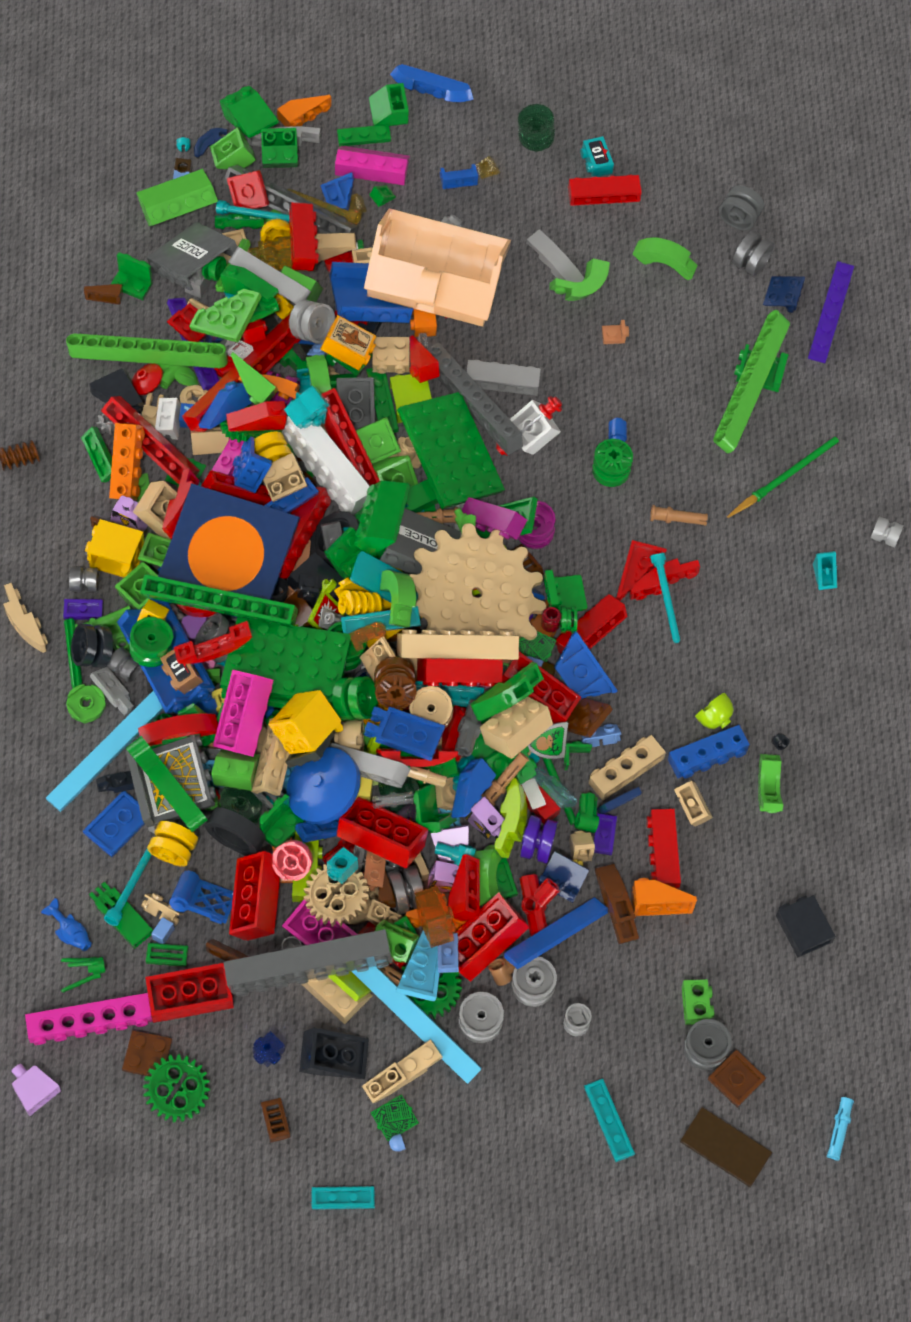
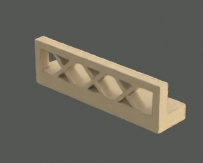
(274, 771)

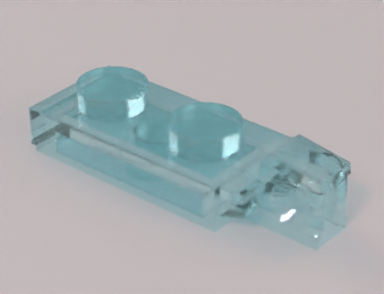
(554, 789)

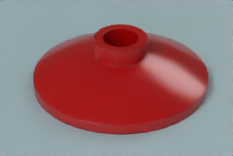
(147, 378)

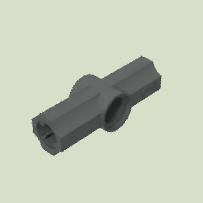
(468, 731)

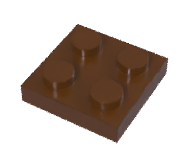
(587, 717)
(144, 1051)
(736, 1078)

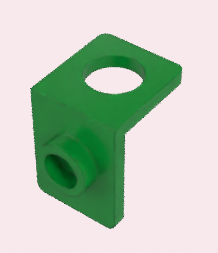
(575, 747)

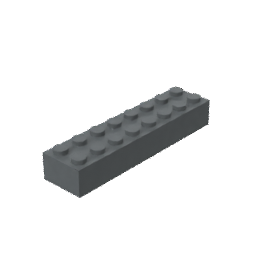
(308, 963)

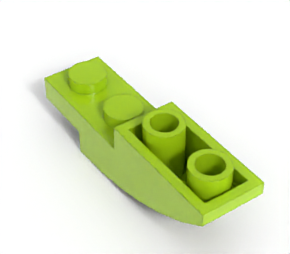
(515, 814)

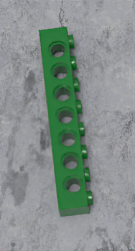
(218, 601)

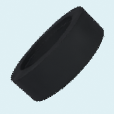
(346, 520)
(235, 831)

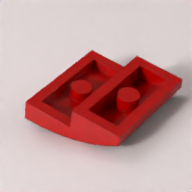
(182, 319)

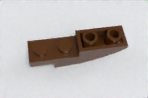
(618, 903)

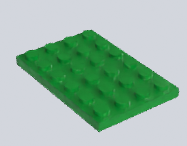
(450, 450)
(292, 657)

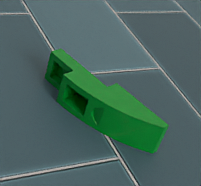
(508, 694)

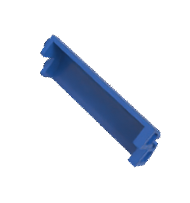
(168, 697)

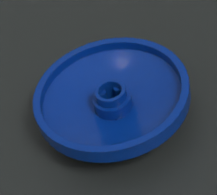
(324, 788)

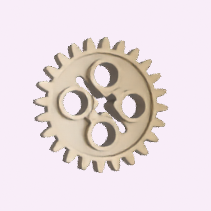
(351, 903)

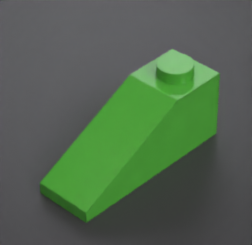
(254, 383)

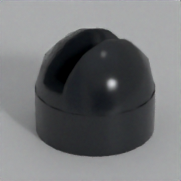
(784, 741)

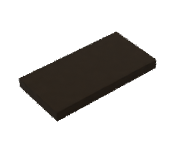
(726, 1147)

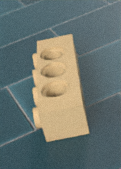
(605, 787)

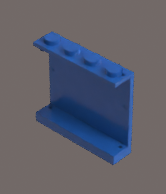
(352, 299)

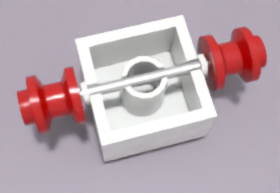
(536, 424)

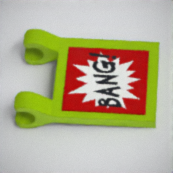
(325, 601)

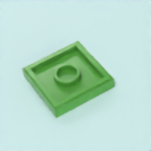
(378, 440)

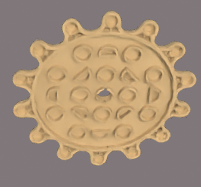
(478, 563)

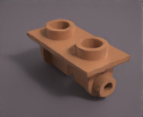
(374, 871)

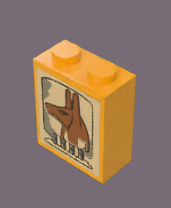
(349, 343)

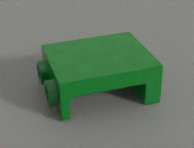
(776, 372)

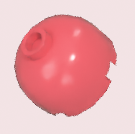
(292, 860)

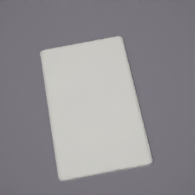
(533, 793)

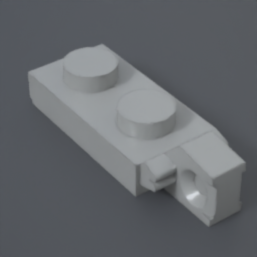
(112, 689)

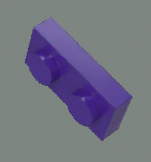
(83, 609)
(605, 834)

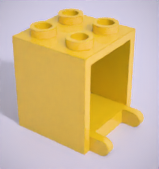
(114, 548)
(305, 722)

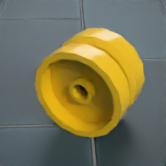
(271, 446)
(172, 843)

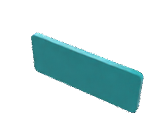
(368, 574)

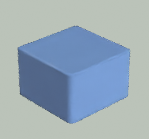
(163, 931)

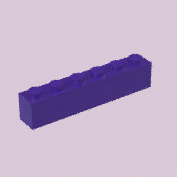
(831, 312)

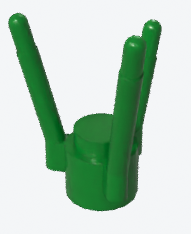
(94, 965)

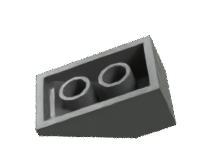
(358, 399)

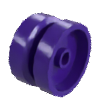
(538, 839)

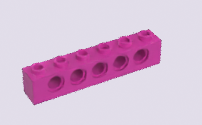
(98, 1010)

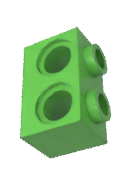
(399, 935)
(693, 1002)

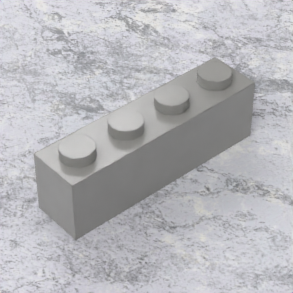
(504, 377)

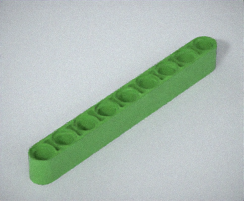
(147, 350)
(751, 381)

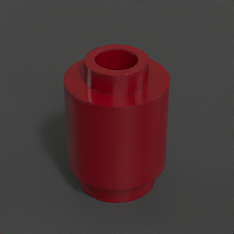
(551, 619)

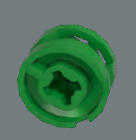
(214, 268)
(568, 620)

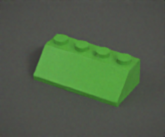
(176, 197)

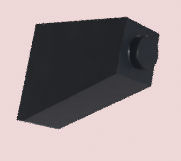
(116, 385)

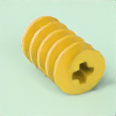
(359, 602)

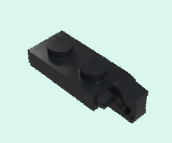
(116, 782)

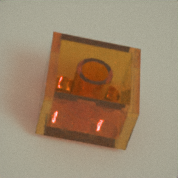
(435, 916)

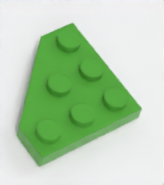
(228, 316)

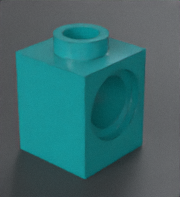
(344, 858)

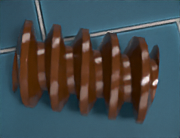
(18, 455)

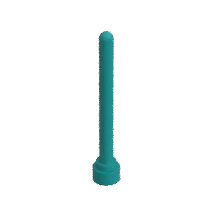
(223, 208)
(659, 562)
(113, 915)

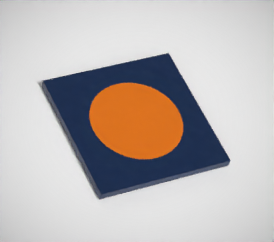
(229, 544)

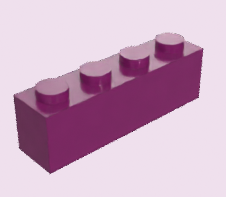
(493, 517)

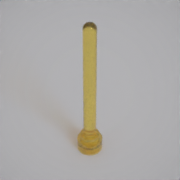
(353, 216)

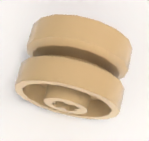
(432, 697)

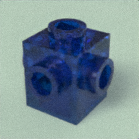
(274, 1047)

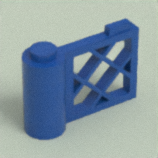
(187, 894)

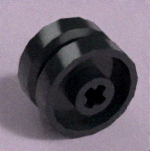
(92, 645)

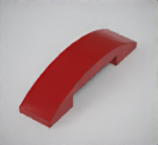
(214, 648)
(179, 726)
(440, 756)

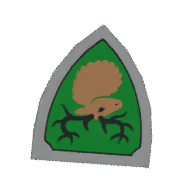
(551, 742)

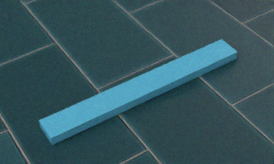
(105, 752)
(419, 1022)

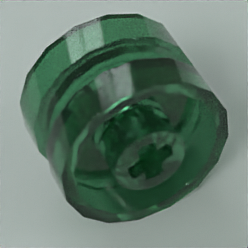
(241, 802)

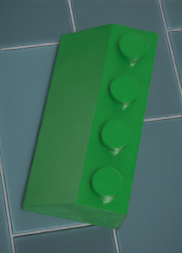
(381, 516)

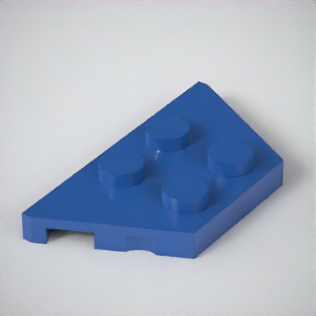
(581, 670)

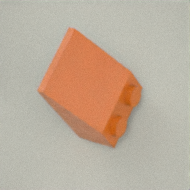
(657, 898)

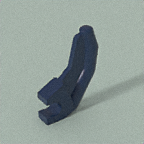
(207, 140)

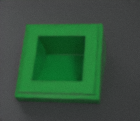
(382, 195)

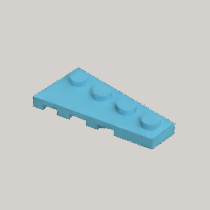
(421, 972)

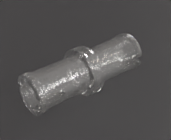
(393, 799)

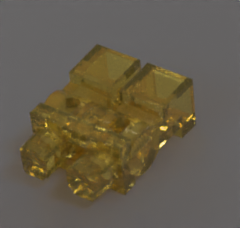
(274, 253)

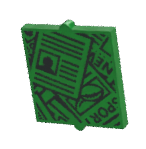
(538, 648)
(394, 1117)

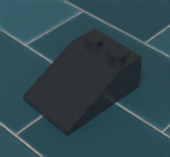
(333, 1054)

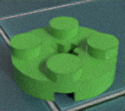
(86, 693)

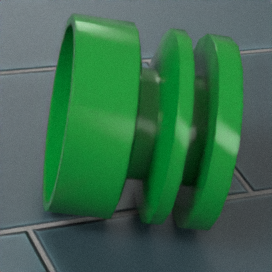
(612, 462)

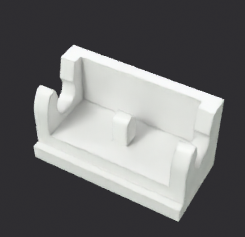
(168, 417)

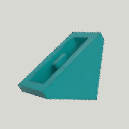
(825, 570)

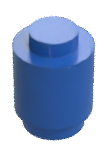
(617, 429)

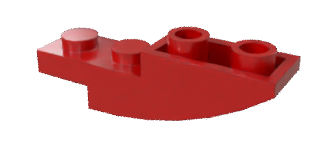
(175, 505)
(650, 582)

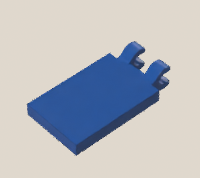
(405, 732)

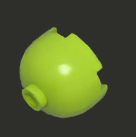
(716, 713)

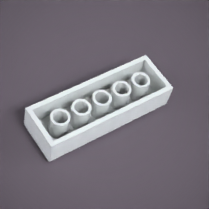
(328, 465)

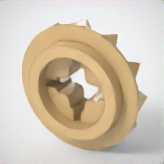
(186, 394)

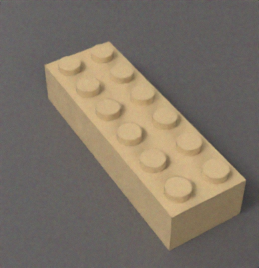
(457, 646)

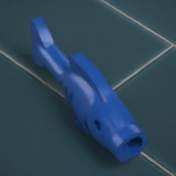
(70, 930)

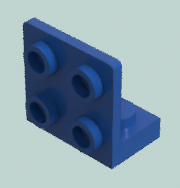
(249, 467)

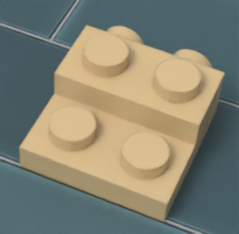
(391, 355)

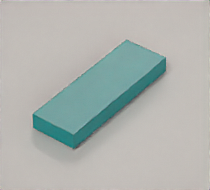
(343, 1197)

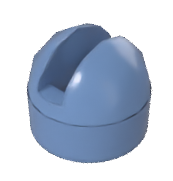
(396, 1143)

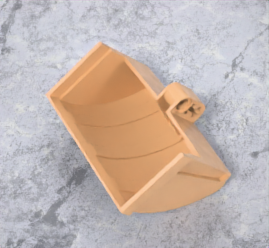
(435, 267)

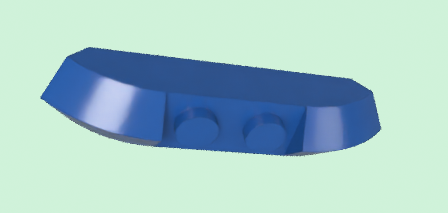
(432, 84)

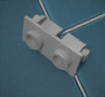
(328, 618)

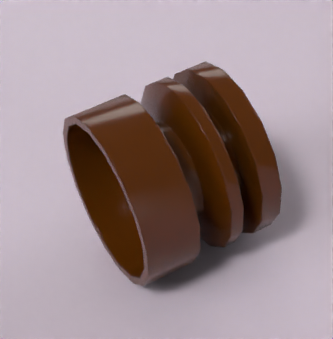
(395, 683)

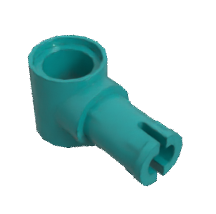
(454, 853)

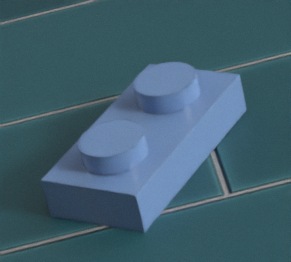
(448, 956)

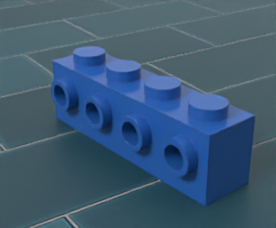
(708, 752)

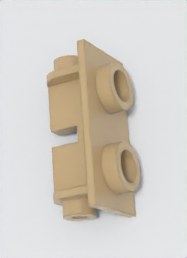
(156, 904)

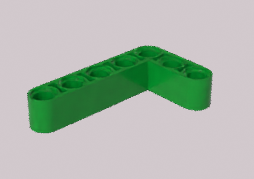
(166, 783)

